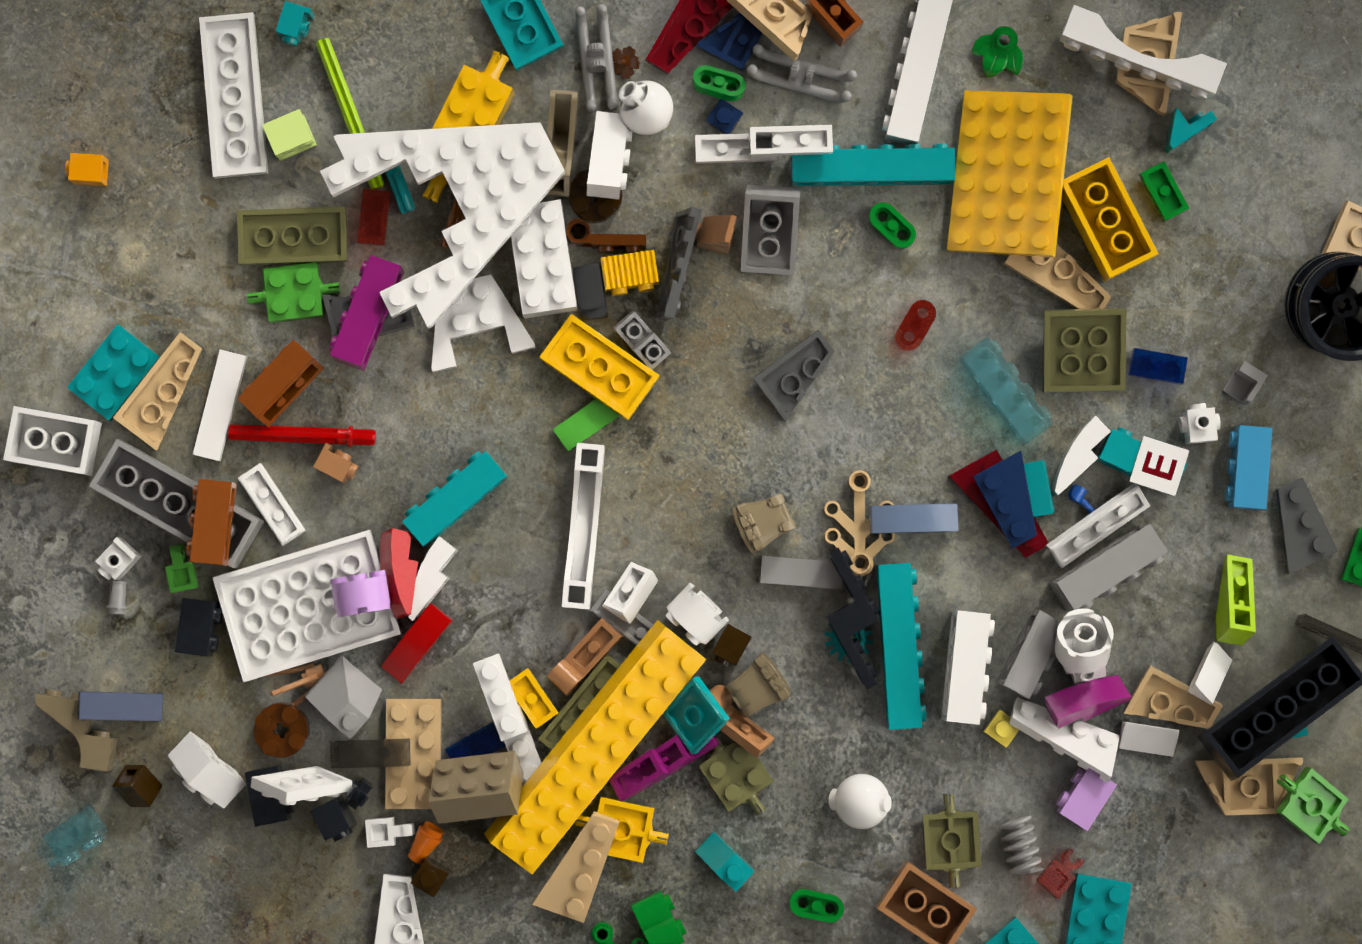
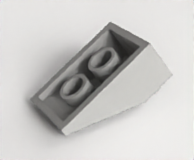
(770, 229)

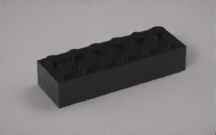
(1281, 708)

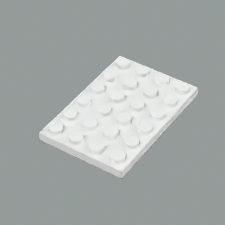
(286, 611)

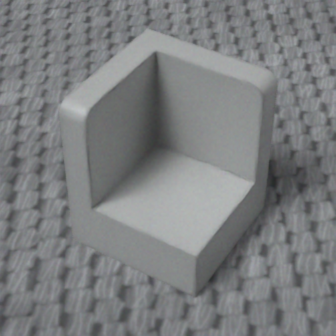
(1245, 383)

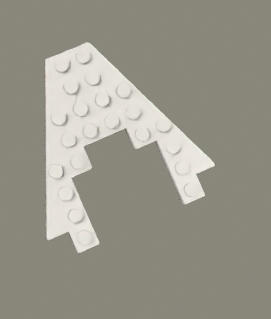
(494, 175)

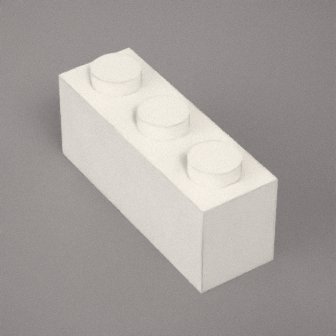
(608, 156)

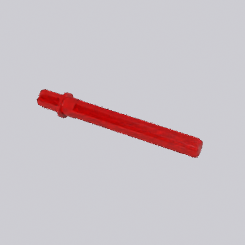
(302, 434)

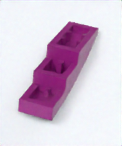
(655, 766)

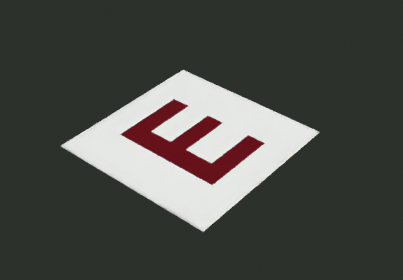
(1159, 465)

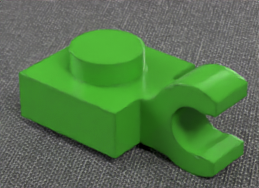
(181, 574)

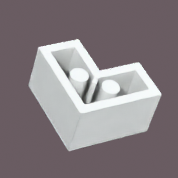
(205, 771)

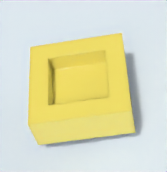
(1000, 729)

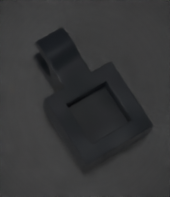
(358, 793)

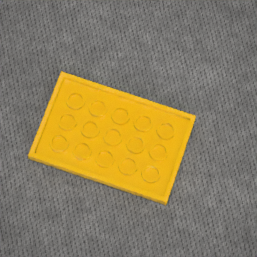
(1009, 173)

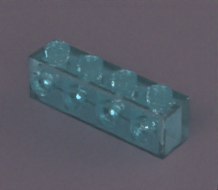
(1006, 391)

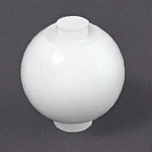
(645, 107)
(860, 801)

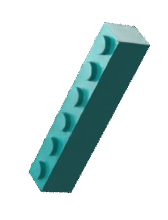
(876, 166)
(899, 646)

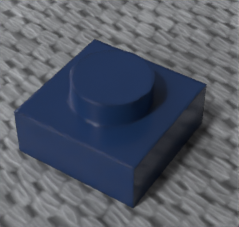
(724, 117)

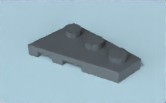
(337, 305)

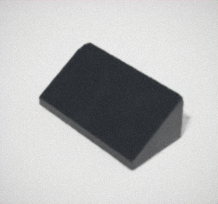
(590, 292)

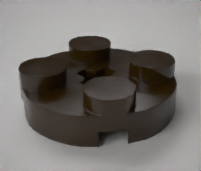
(583, 204)

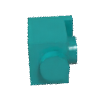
(293, 23)

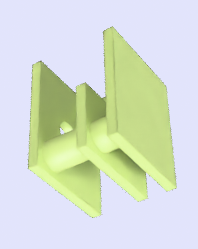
(289, 135)

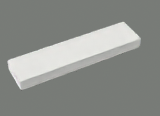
(220, 405)
(1098, 525)

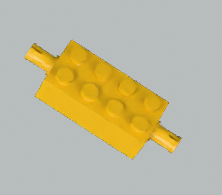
(473, 101)

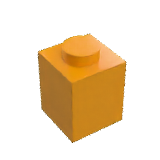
(87, 169)

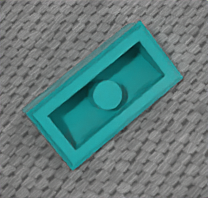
(1039, 488)

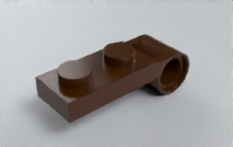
(605, 242)

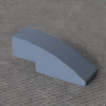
(913, 518)

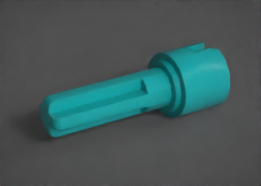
(400, 190)

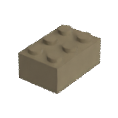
(476, 787)

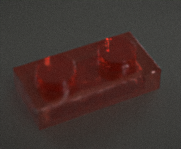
(374, 217)

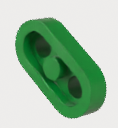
(719, 82)
(894, 224)
(816, 905)

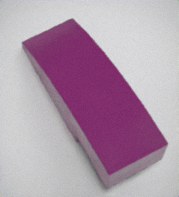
(1086, 700)

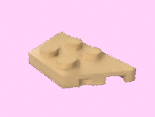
(780, 20)
(1156, 39)
(1254, 790)

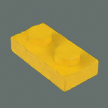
(532, 698)

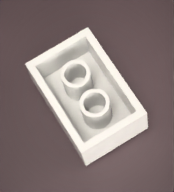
(52, 441)

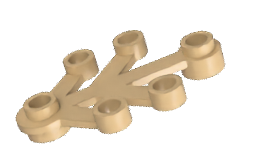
(858, 529)

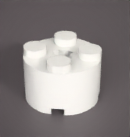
(696, 614)
(1083, 641)

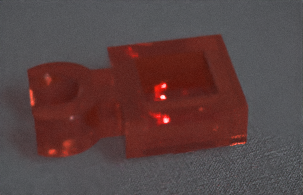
(1058, 876)

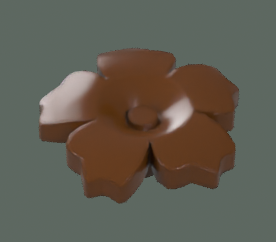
(625, 62)

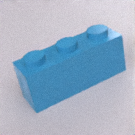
(1249, 467)

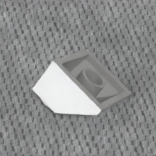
(344, 696)

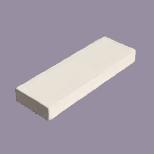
(271, 504)

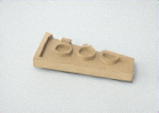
(1344, 237)
(1061, 278)

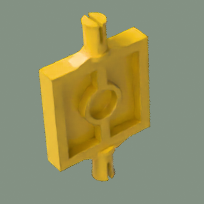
(633, 830)

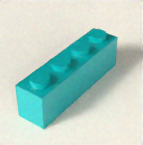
(455, 498)

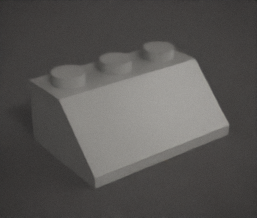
(1030, 655)

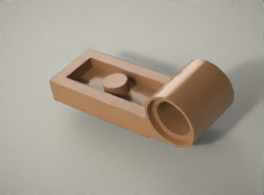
(584, 656)
(740, 728)

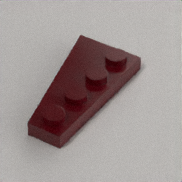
(684, 30)
(964, 480)

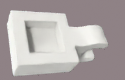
(384, 831)

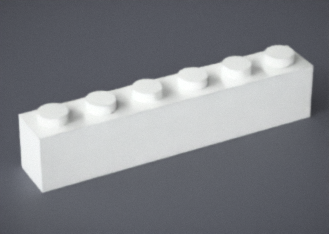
(917, 71)

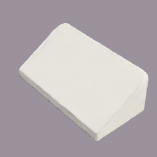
(630, 592)
(1210, 673)
(1148, 738)

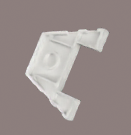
(474, 311)

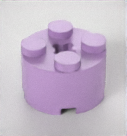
(360, 593)

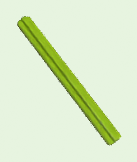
(343, 96)

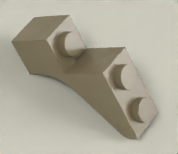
(562, 134)
(97, 748)

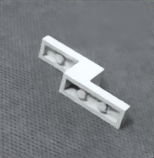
(764, 144)
(507, 713)

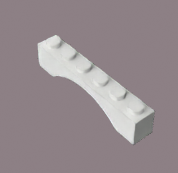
(1089, 33)
(583, 526)

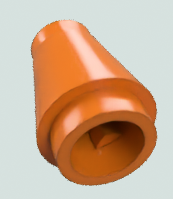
(425, 841)

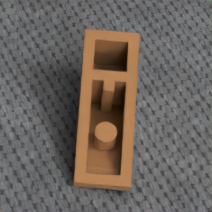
(716, 233)

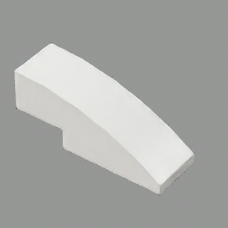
(1079, 454)
(430, 576)

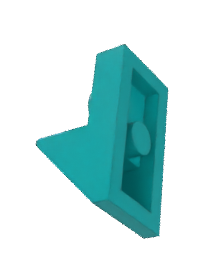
(1180, 131)

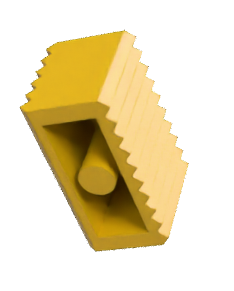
(630, 272)

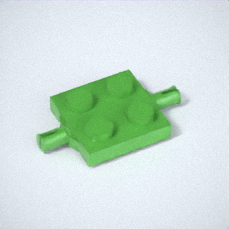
(293, 292)
(1312, 805)

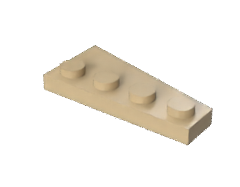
(158, 394)
(578, 873)

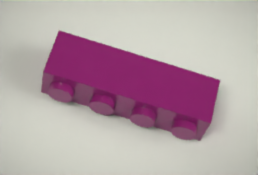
(366, 313)

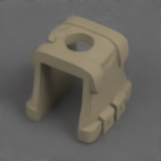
(762, 521)
(758, 686)

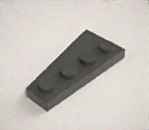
(678, 258)

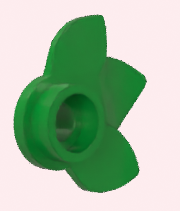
(999, 56)

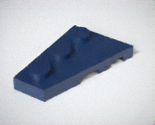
(1008, 498)

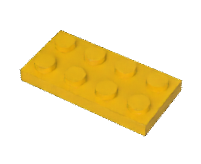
(599, 367)

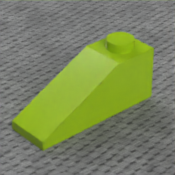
(1236, 601)

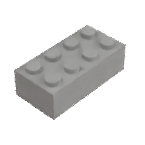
(1109, 567)

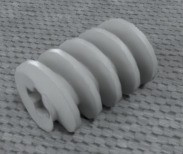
(1020, 845)

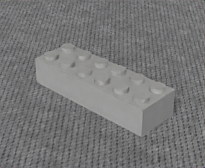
(164, 496)

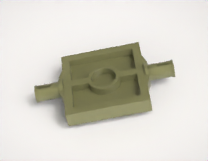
(735, 776)
(951, 840)

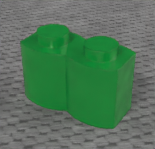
(657, 920)

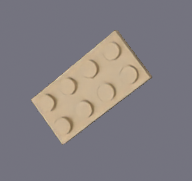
(421, 722)

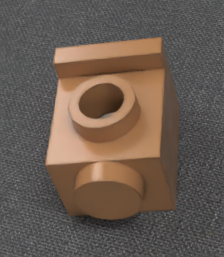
(336, 464)

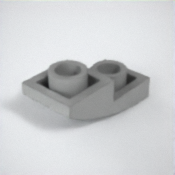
(641, 340)

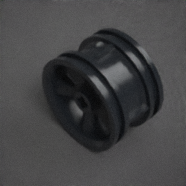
(1305, 288)

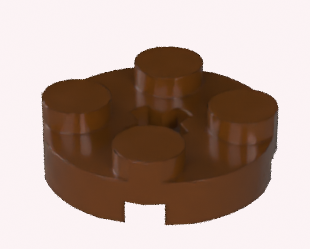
(272, 743)

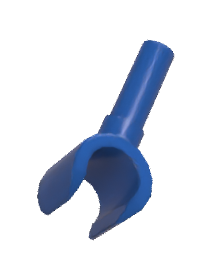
(1077, 494)

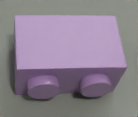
(1084, 798)

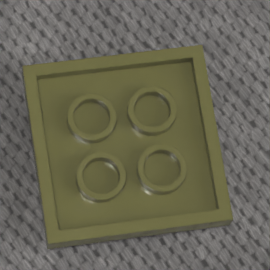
(1084, 350)

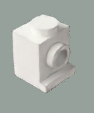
(127, 558)

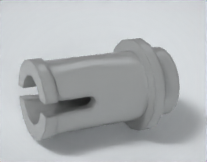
(117, 598)

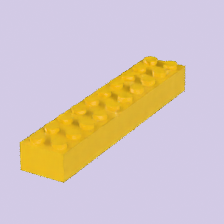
(595, 746)

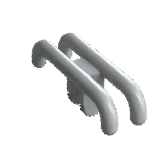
(596, 58)
(801, 75)

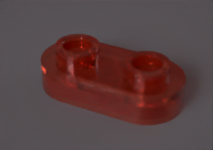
(915, 325)

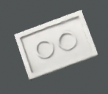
(301, 785)

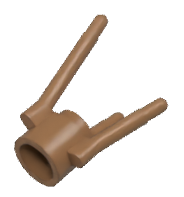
(309, 679)

